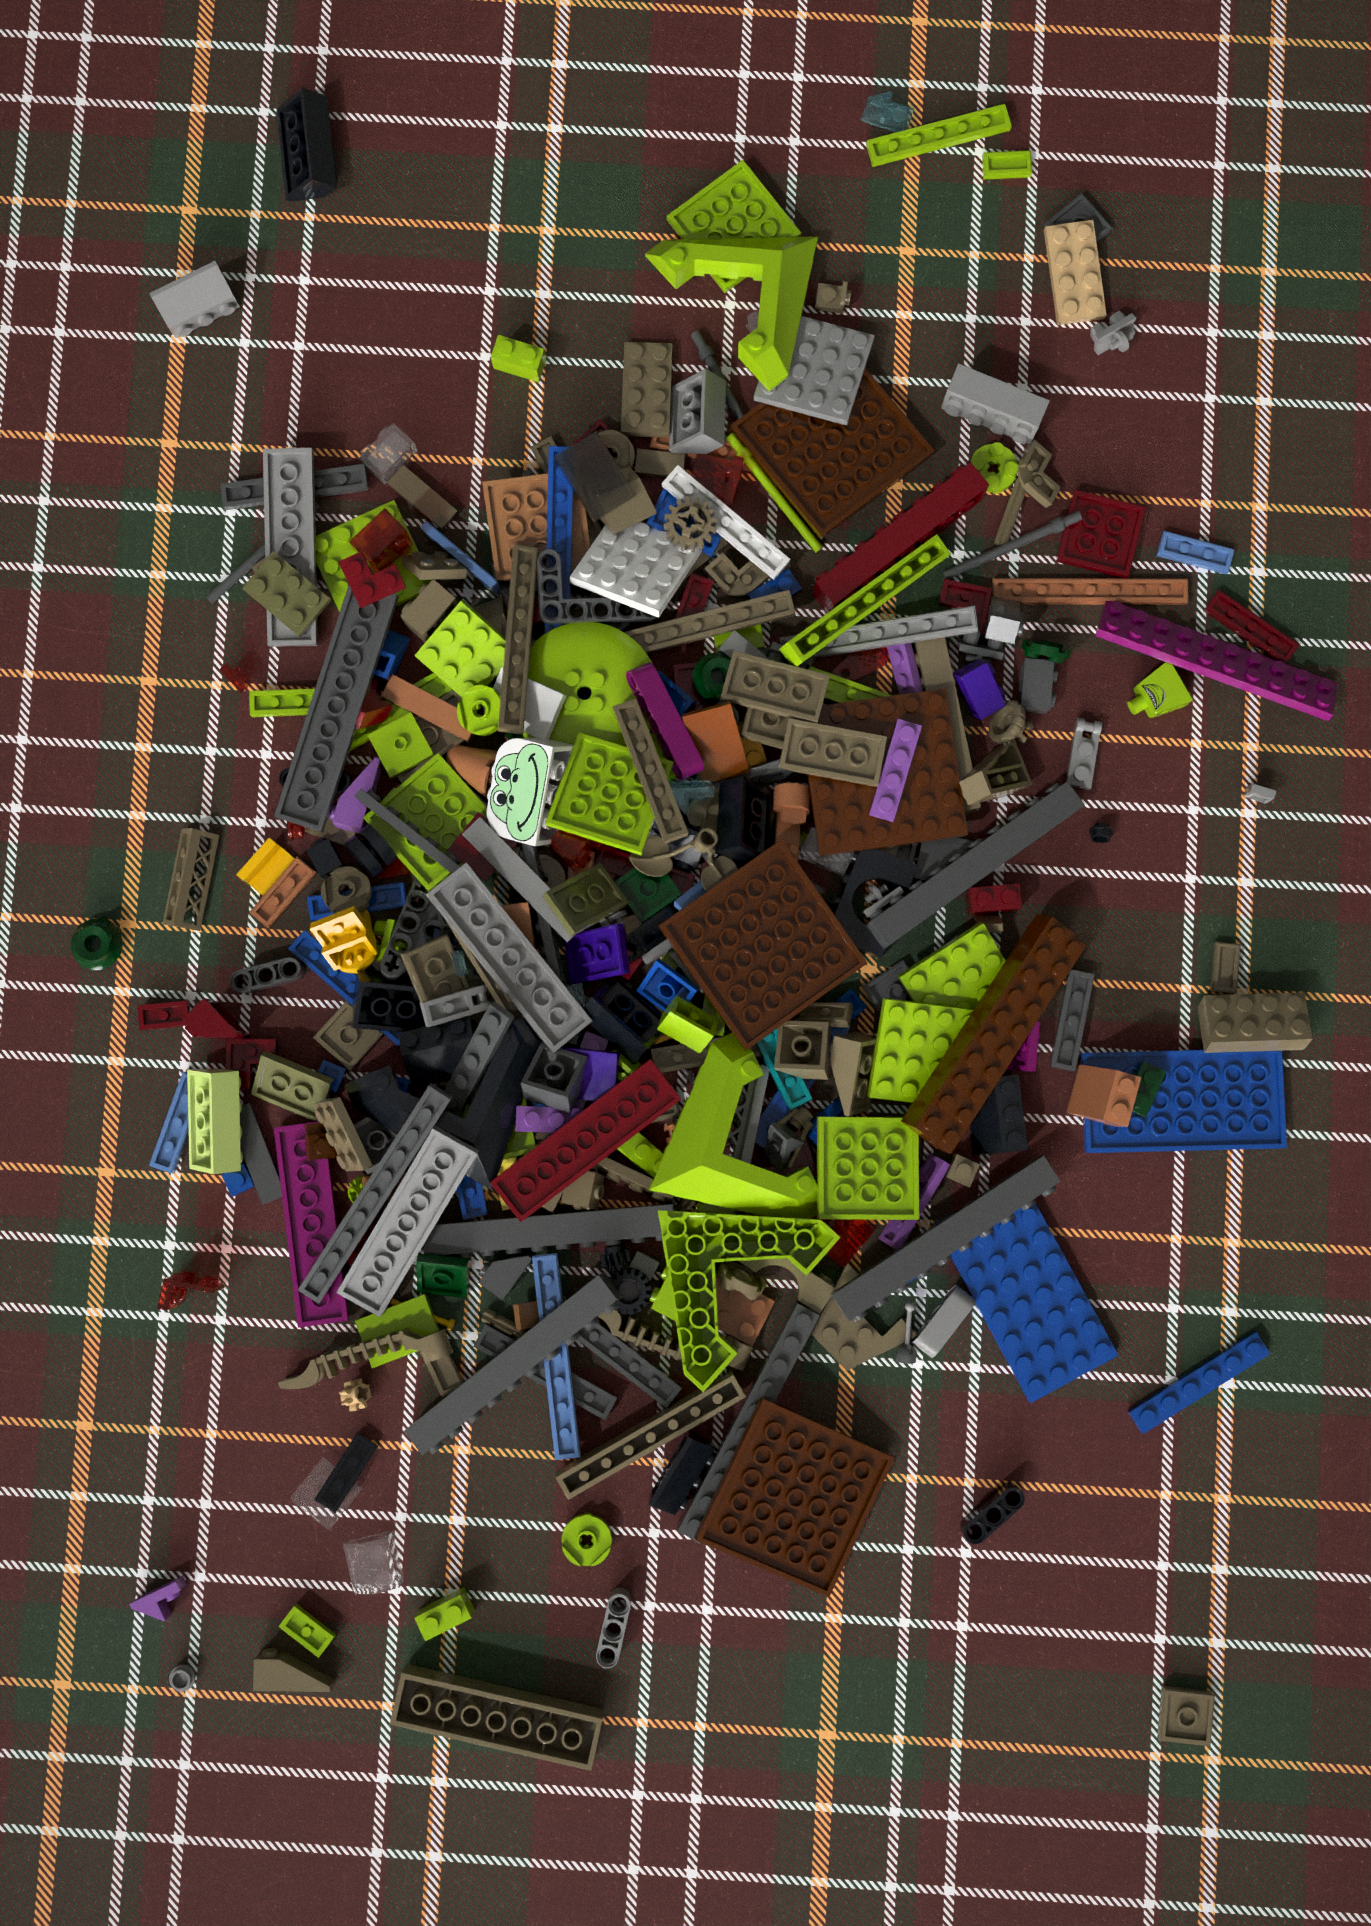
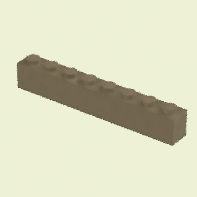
(935, 674)
(649, 1435)

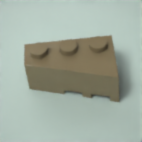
(996, 775)

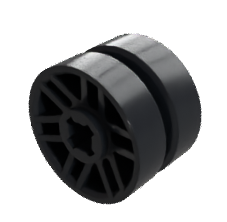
(370, 850)

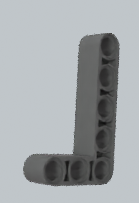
(587, 605)

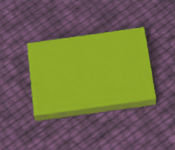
(413, 1313)

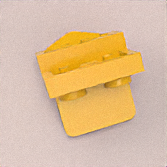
(347, 939)

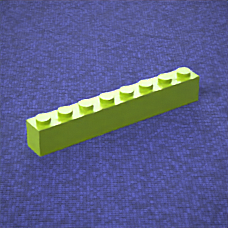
(865, 601)

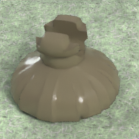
(1009, 724)

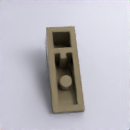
(286, 1673)

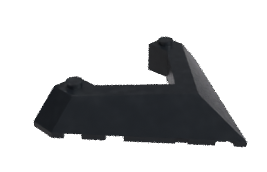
(489, 1116)

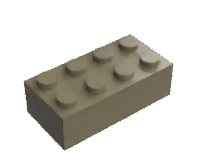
(1254, 1022)

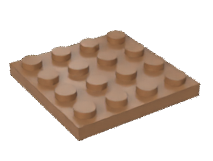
(519, 516)

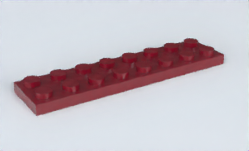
(585, 1140)

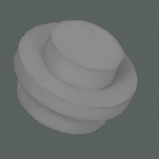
(182, 1678)

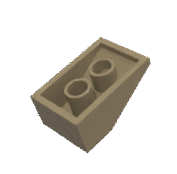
(852, 1066)

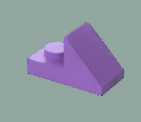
(155, 1601)

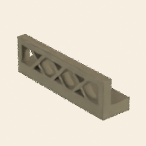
(182, 879)

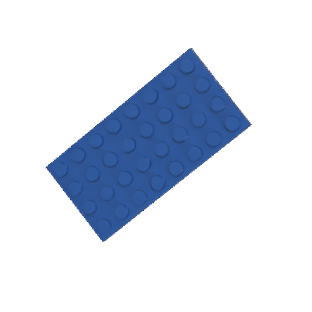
(1201, 1103)
(1033, 1304)

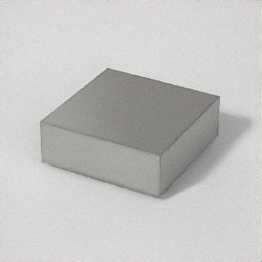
(1259, 793)

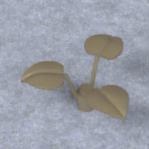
(656, 855)

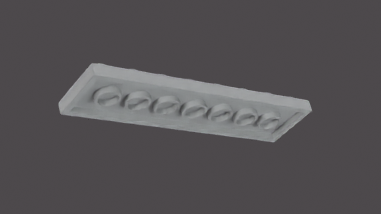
(290, 527)
(509, 957)
(407, 1221)

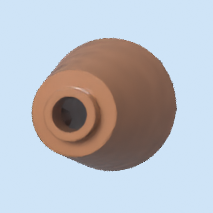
(473, 766)

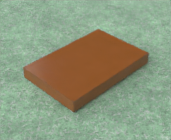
(717, 741)

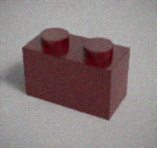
(993, 899)

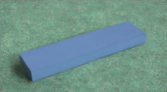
(456, 553)
(174, 1131)

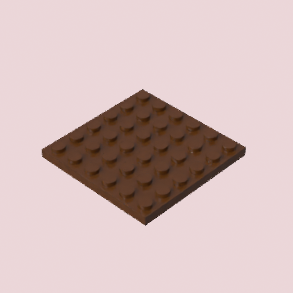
(831, 466)
(931, 797)
(762, 944)
(794, 1497)

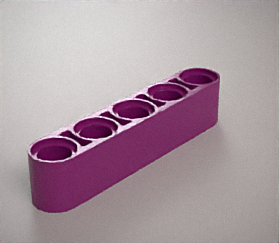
(664, 720)

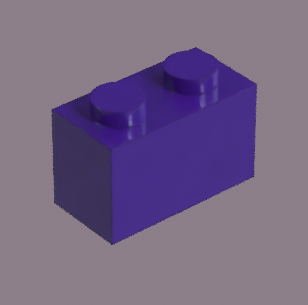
(980, 689)

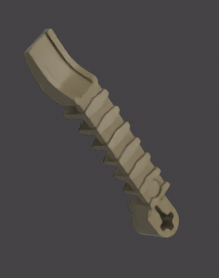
(614, 1321)
(432, 1346)

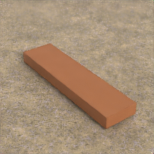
(425, 706)

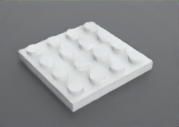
(635, 567)

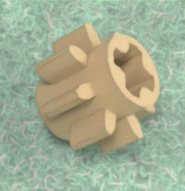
(355, 1394)

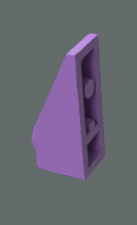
(349, 810)

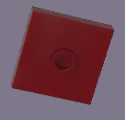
(466, 853)

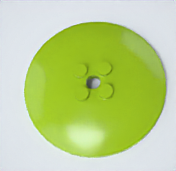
(592, 658)

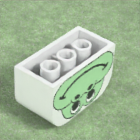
(524, 788)

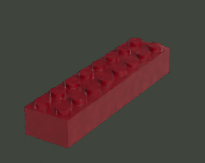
(908, 532)

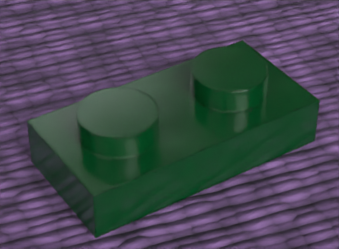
(1149, 1085)

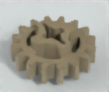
(699, 527)

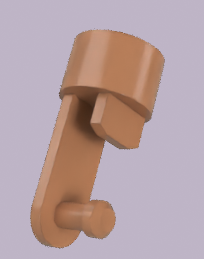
(791, 807)

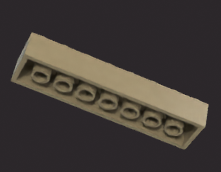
(497, 1716)

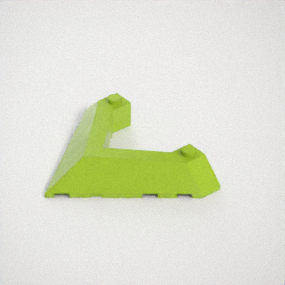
(782, 267)
(695, 1161)
(693, 1246)

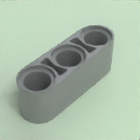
(943, 1321)
(613, 1639)

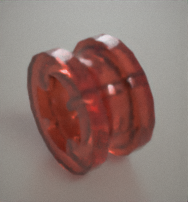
(295, 830)

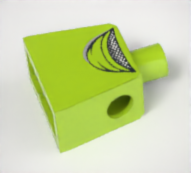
(1160, 693)

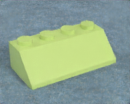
(214, 1120)

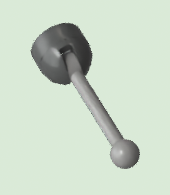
(906, 1352)

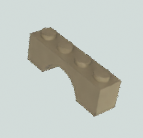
(812, 1289)

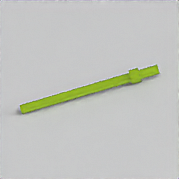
(743, 451)

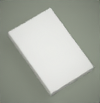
(541, 709)

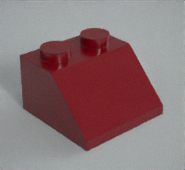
(212, 1021)

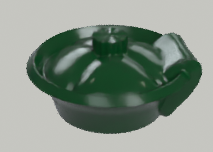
(710, 676)
(96, 943)

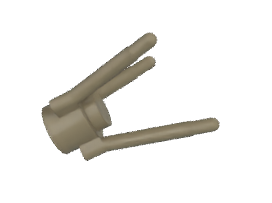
(798, 1119)

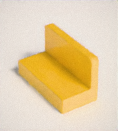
(265, 866)

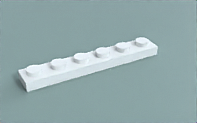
(729, 524)

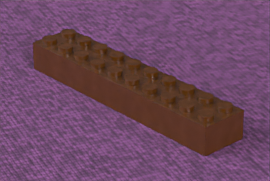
(993, 1033)

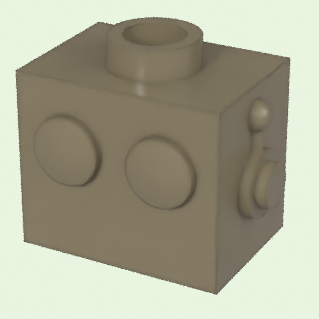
(585, 1191)

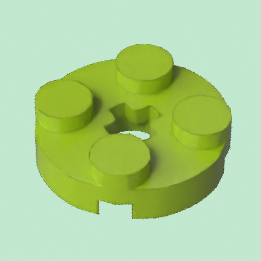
(1006, 463)
(469, 705)
(601, 1539)

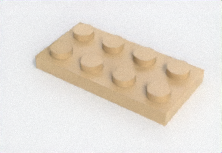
(1075, 272)

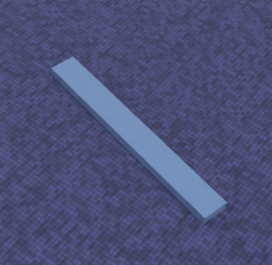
(558, 1370)

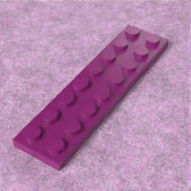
(308, 1222)

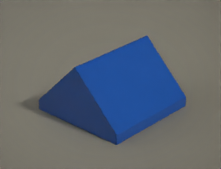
(664, 984)

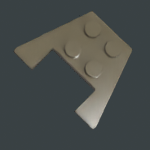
(851, 1340)

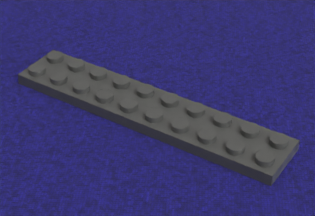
(335, 711)

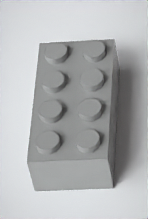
(994, 404)

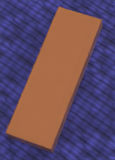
(283, 892)

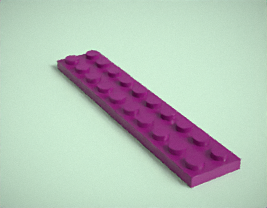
(1217, 659)

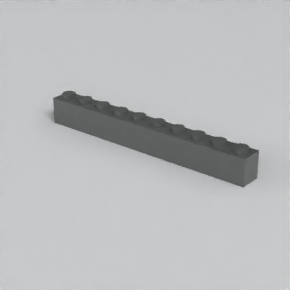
(974, 865)
(546, 1230)
(945, 1238)
(513, 1363)
(767, 1385)

